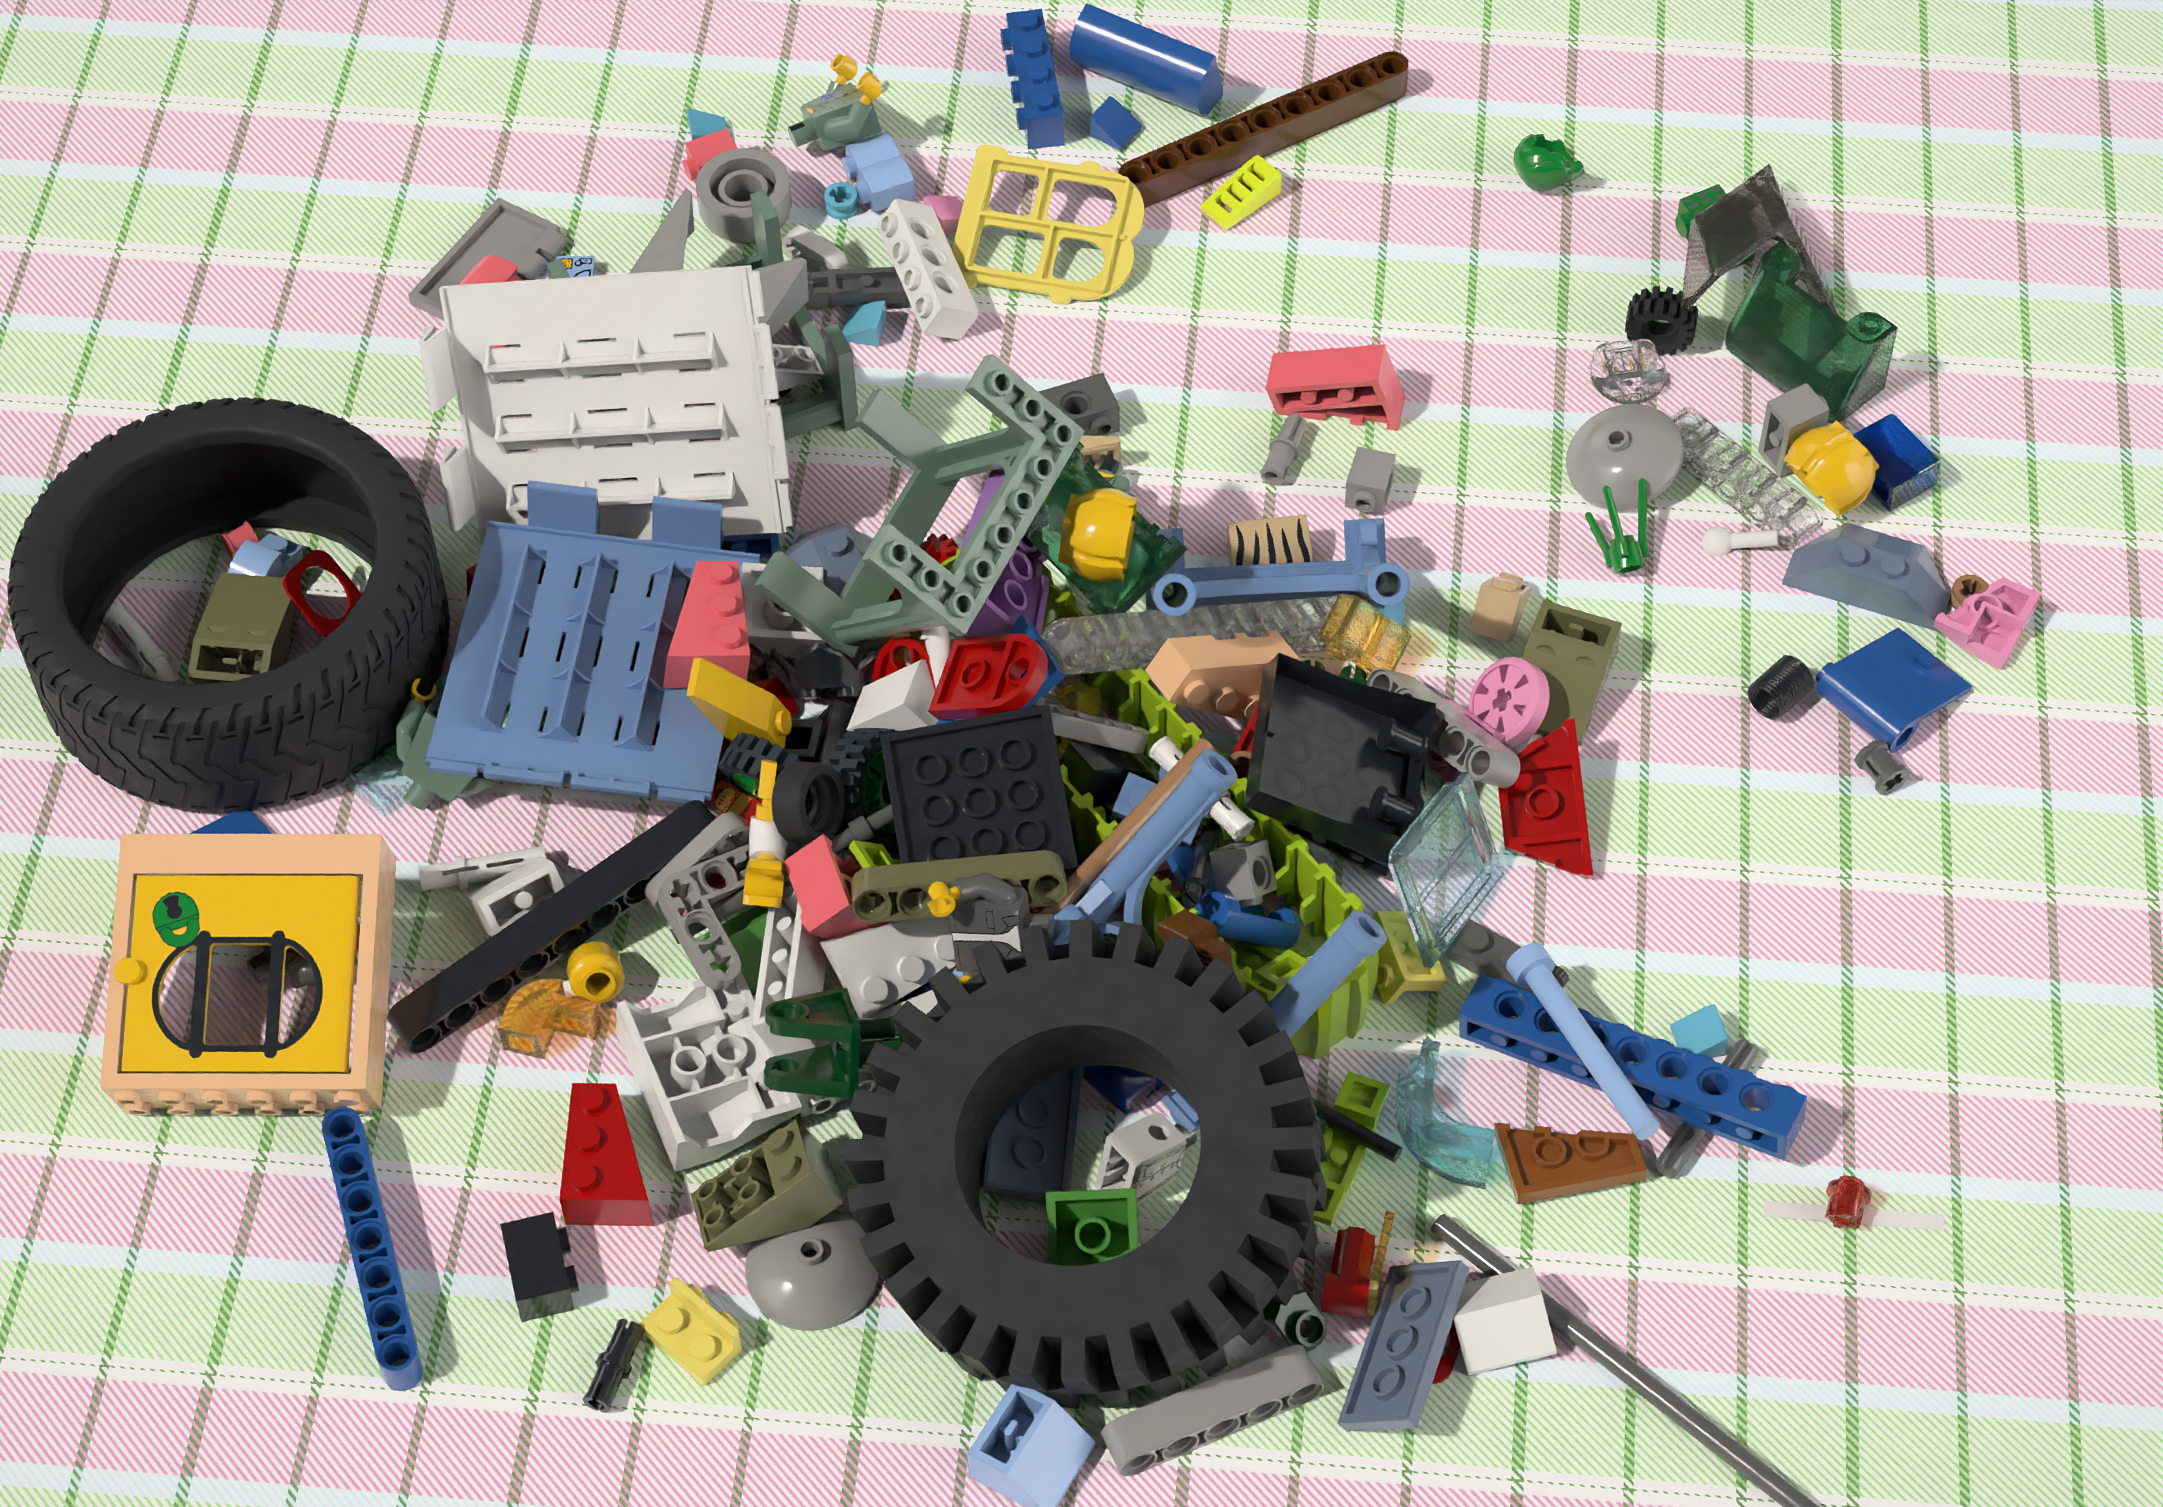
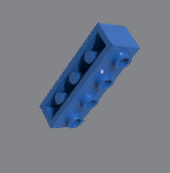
(1034, 79)

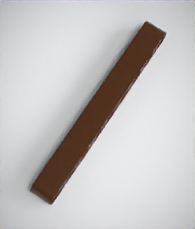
(1268, 127)

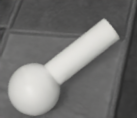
(1720, 541)

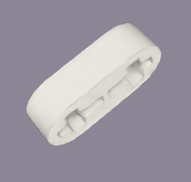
(814, 249)

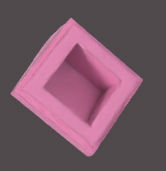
(947, 211)

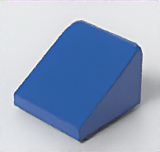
(1113, 124)

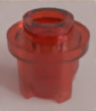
(1847, 1201)

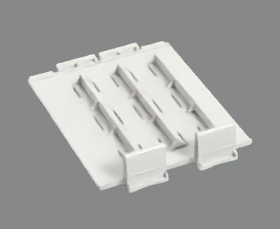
(643, 317)

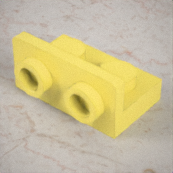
(1400, 961)
(693, 1332)

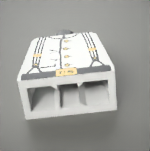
(1144, 1156)

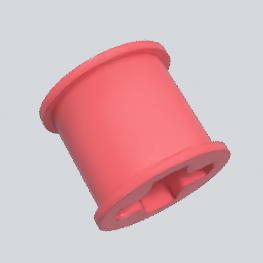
(233, 540)

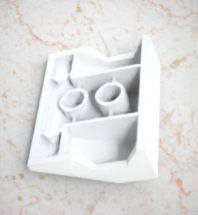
(702, 1071)

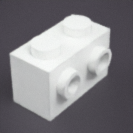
(514, 894)

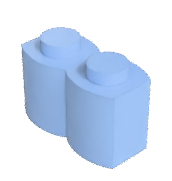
(878, 171)

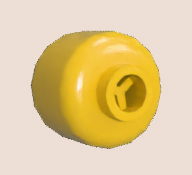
(596, 972)

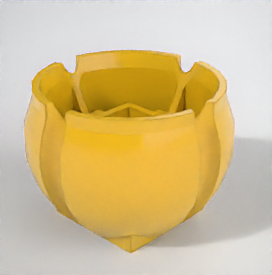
(1833, 466)
(1098, 534)

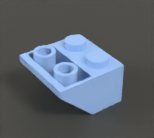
(1029, 1449)

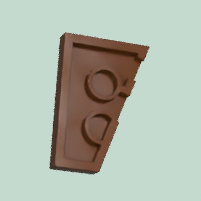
(1562, 1164)

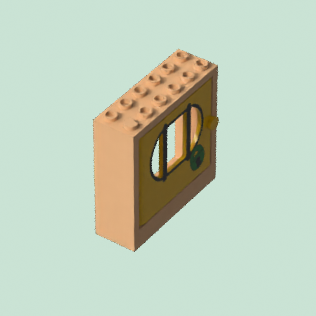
(250, 891)

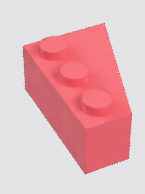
(710, 624)

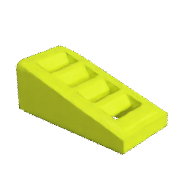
(1257, 175)

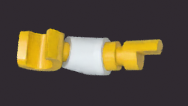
(766, 848)

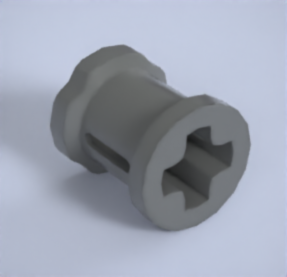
(1881, 767)

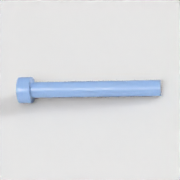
(1533, 969)

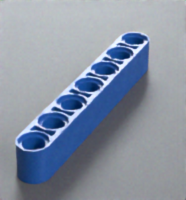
(375, 1264)

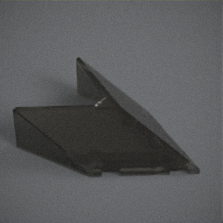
(1739, 227)

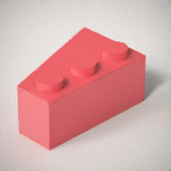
(1338, 383)
(824, 890)

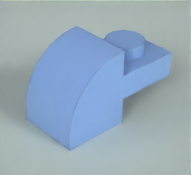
(269, 557)

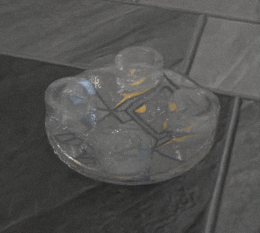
(1628, 371)

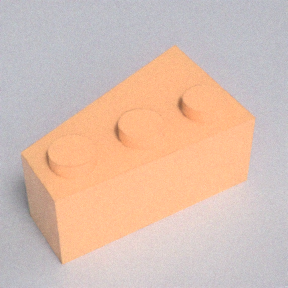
(1216, 673)

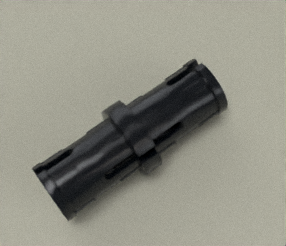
(613, 1365)

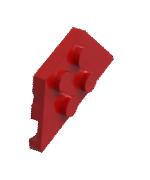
(1546, 805)

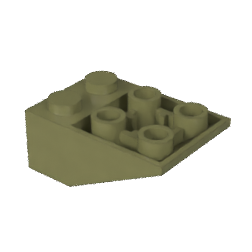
(242, 629)
(1576, 658)
(768, 1192)

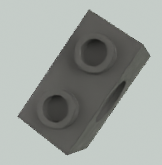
(1088, 404)

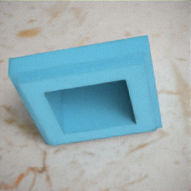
(703, 123)
(866, 323)
(1701, 1032)

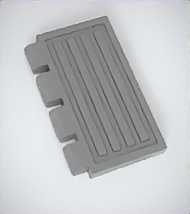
(501, 232)

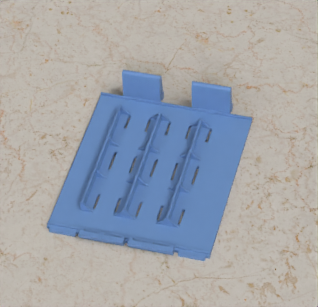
(509, 601)

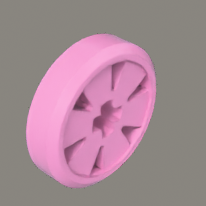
(1528, 701)

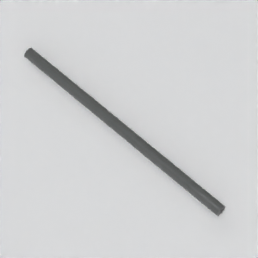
(1632, 1374)

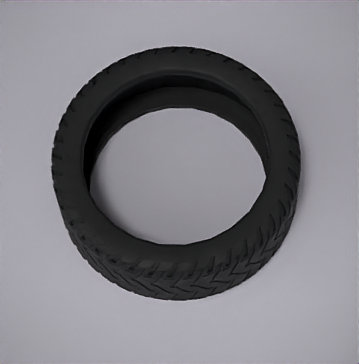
(196, 477)

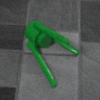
(1625, 553)

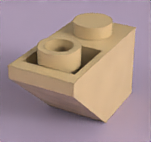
(1500, 606)

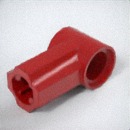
(1348, 1282)

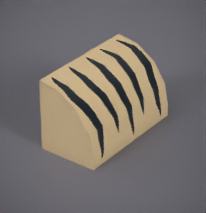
(1269, 541)

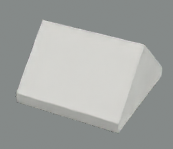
(770, 624)
(896, 701)
(1503, 1321)

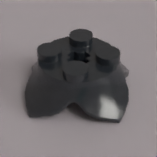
(825, 671)

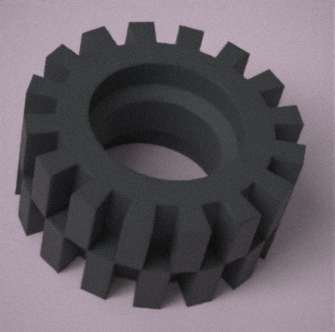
(1665, 306)

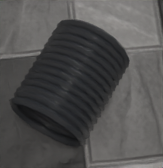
(1780, 687)

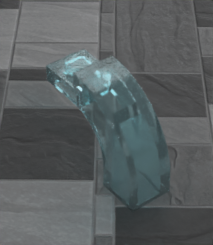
(1436, 1140)

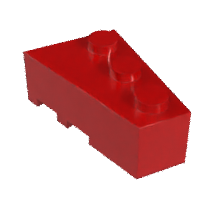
(600, 1164)

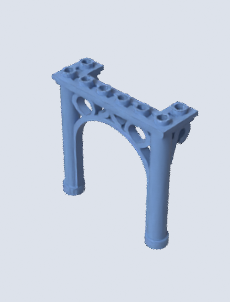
(1360, 574)
(1136, 863)

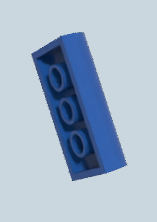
(1146, 60)

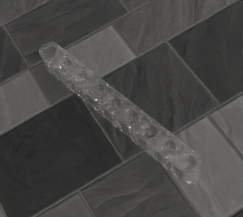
(1135, 638)

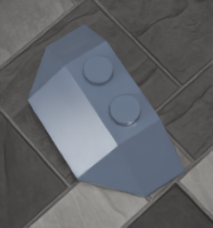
(838, 555)
(1871, 574)

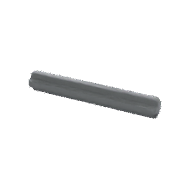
(1687, 1136)

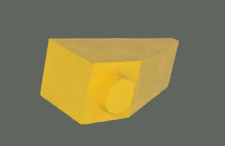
(737, 704)

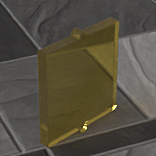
(1380, 1263)

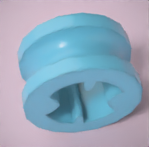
(843, 191)

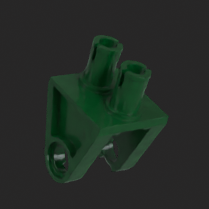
(830, 1068)

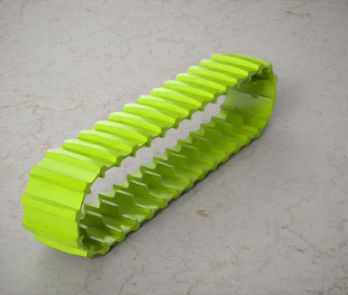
(1298, 876)

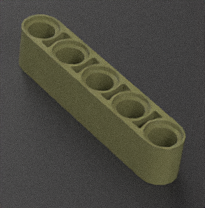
(895, 881)

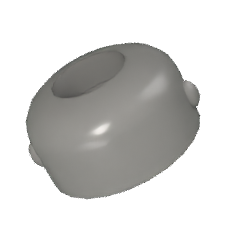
(730, 180)

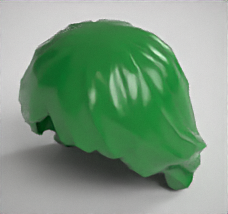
(1545, 163)

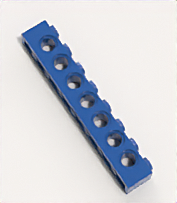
(1685, 1099)

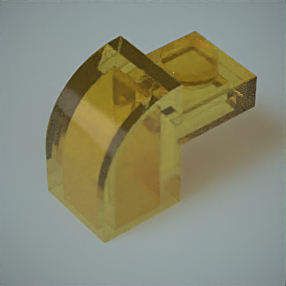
(541, 1010)

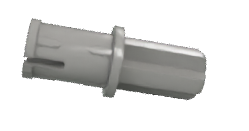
(1283, 450)

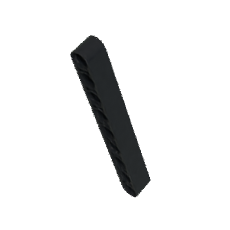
(543, 933)

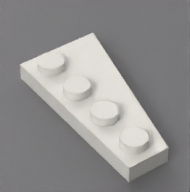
(890, 960)

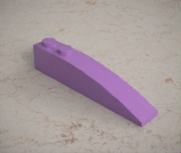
(1021, 584)

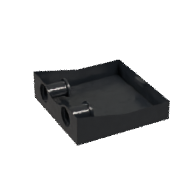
(1338, 756)
(979, 789)

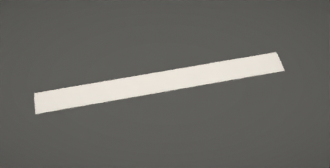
(1869, 1217)

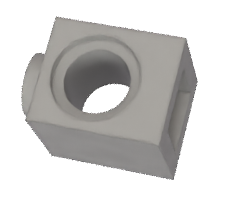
(1370, 480)
(1244, 871)

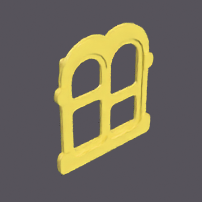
(1111, 237)

